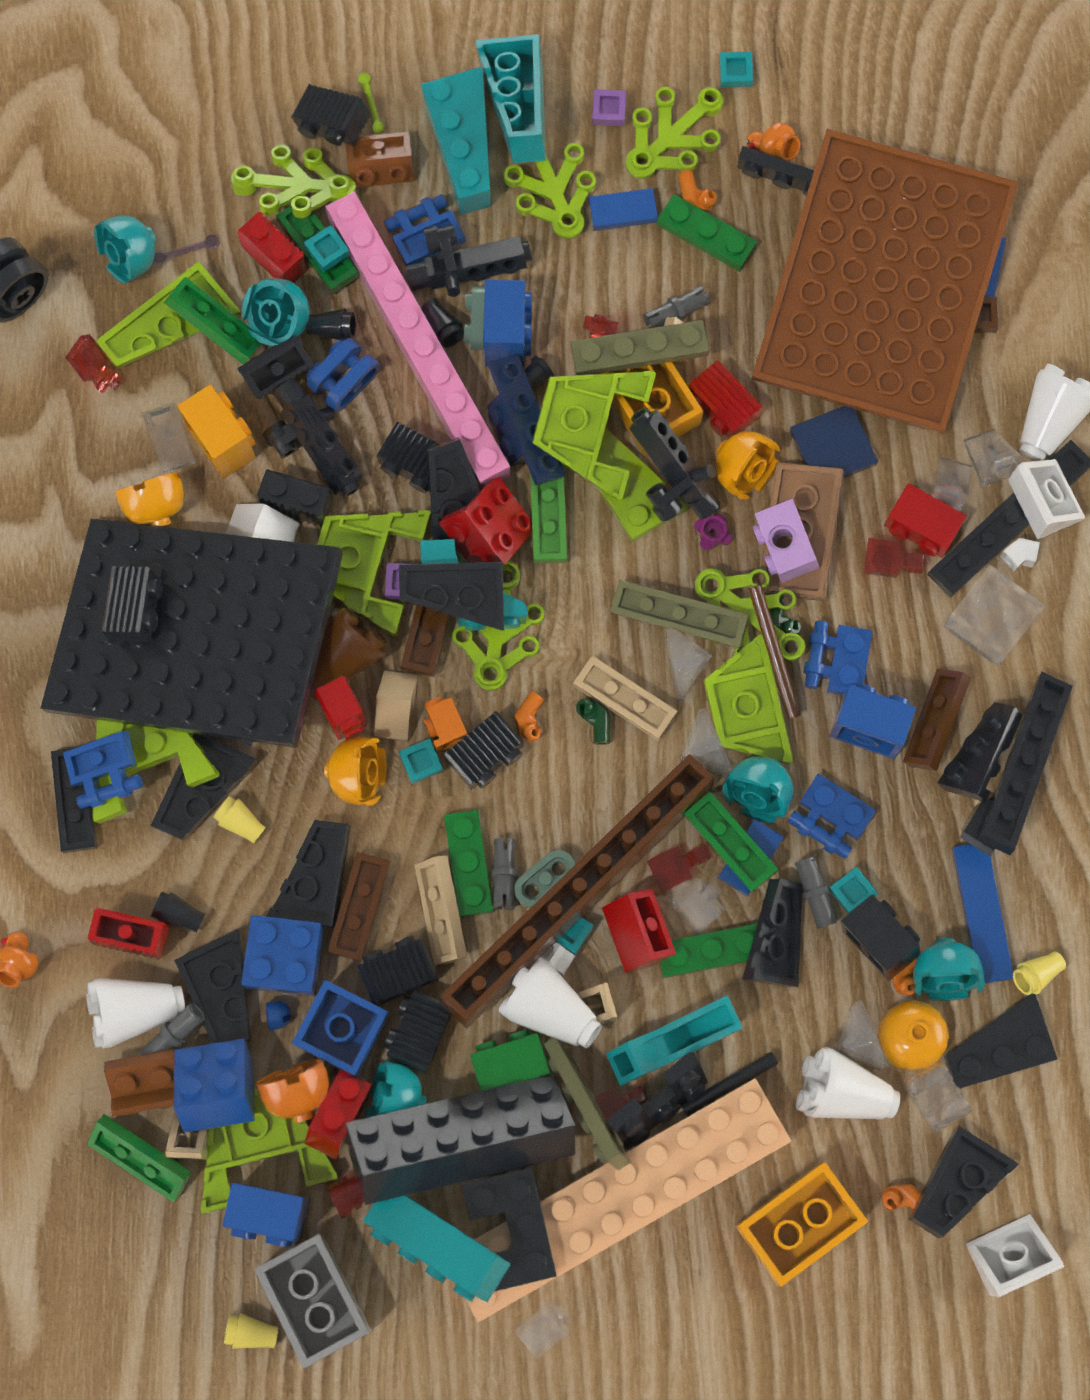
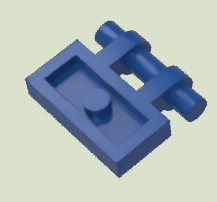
(411, 241)
(848, 659)
(99, 759)
(837, 808)

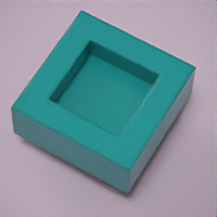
(735, 69)
(327, 248)
(420, 761)
(852, 890)
(576, 936)

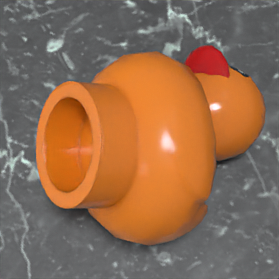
(776, 141)
(15, 961)

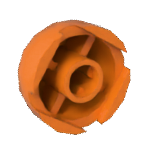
(295, 1091)

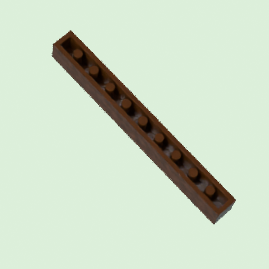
(577, 891)

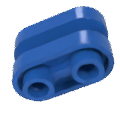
(342, 356)

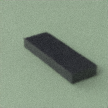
(74, 824)

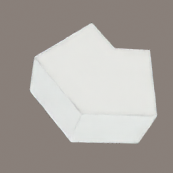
(1021, 553)
(559, 958)

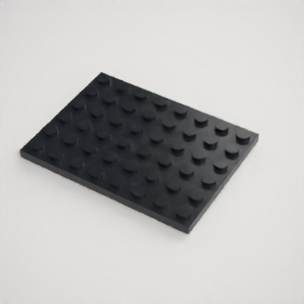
(230, 639)

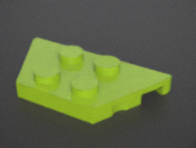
(747, 704)

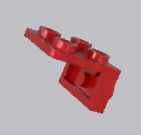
(489, 526)

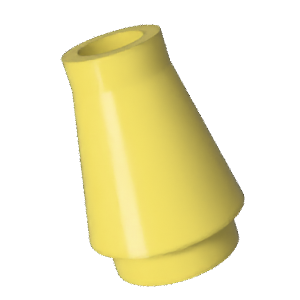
(238, 819)
(1037, 973)
(249, 1333)

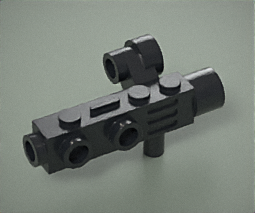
(470, 264)
(321, 442)
(676, 465)

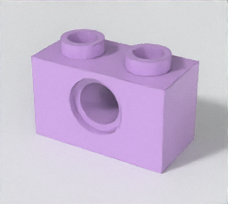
(779, 522)

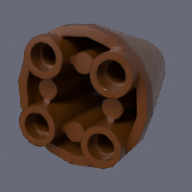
(346, 648)

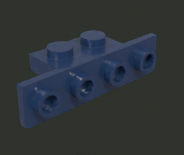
(515, 418)

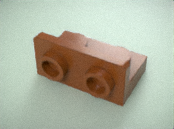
(380, 159)
(141, 1082)

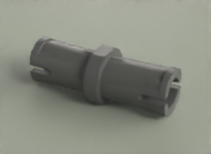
(676, 307)
(504, 874)
(815, 892)
(175, 1032)

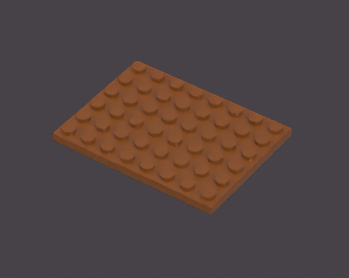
(885, 281)

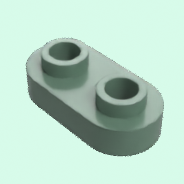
(475, 330)
(542, 876)

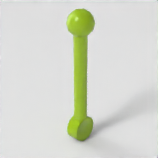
(364, 81)

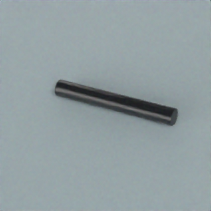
(730, 1084)

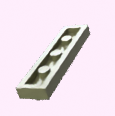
(640, 348)
(680, 613)
(591, 1117)

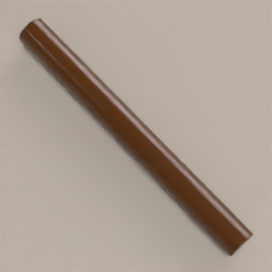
(774, 651)

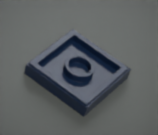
(834, 442)

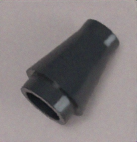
(444, 323)
(332, 324)
(177, 912)

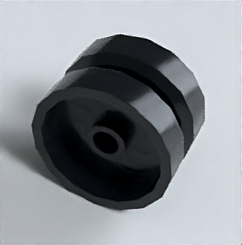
(20, 279)

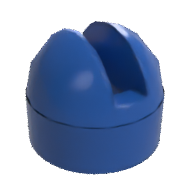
(277, 1015)

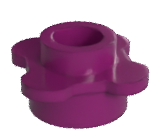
(715, 522)

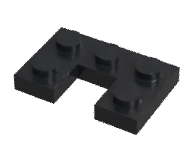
(684, 1082)
(519, 1199)

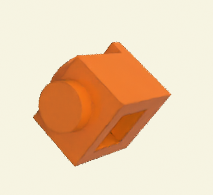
(444, 723)

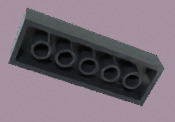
(460, 1139)

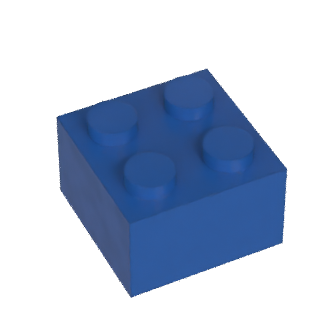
(507, 320)
(873, 720)
(283, 955)
(341, 1028)
(214, 1085)
(265, 1213)

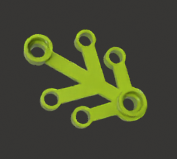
(672, 136)
(330, 188)
(553, 189)
(745, 605)
(496, 639)

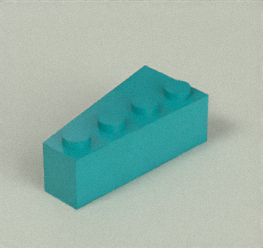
(437, 1244)

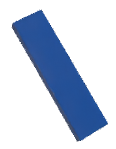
(982, 912)

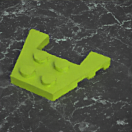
(575, 421)
(363, 547)
(151, 748)
(257, 1141)

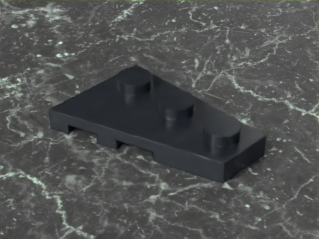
(450, 483)
(457, 589)
(979, 755)
(188, 806)
(317, 876)
(776, 941)
(214, 983)
(1004, 1046)
(959, 1181)

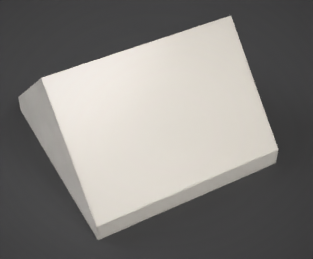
(1045, 497)
(262, 522)
(1013, 1256)

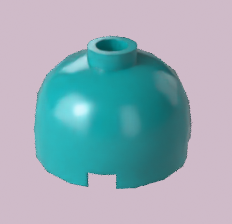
(126, 245)
(275, 311)
(760, 787)
(948, 971)
(394, 1089)

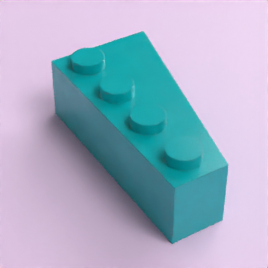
(517, 92)
(459, 128)

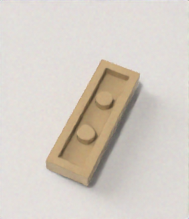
(624, 698)
(440, 910)

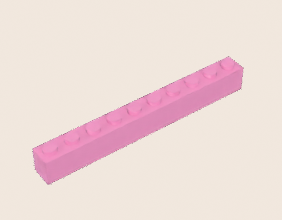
(417, 339)

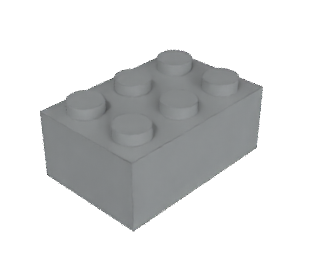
(313, 1300)

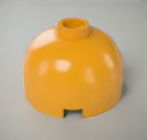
(745, 463)
(152, 500)
(357, 770)
(913, 1035)

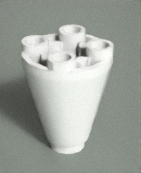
(1053, 411)
(550, 1006)
(130, 1008)
(843, 1089)

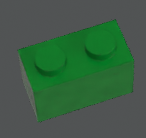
(509, 1062)

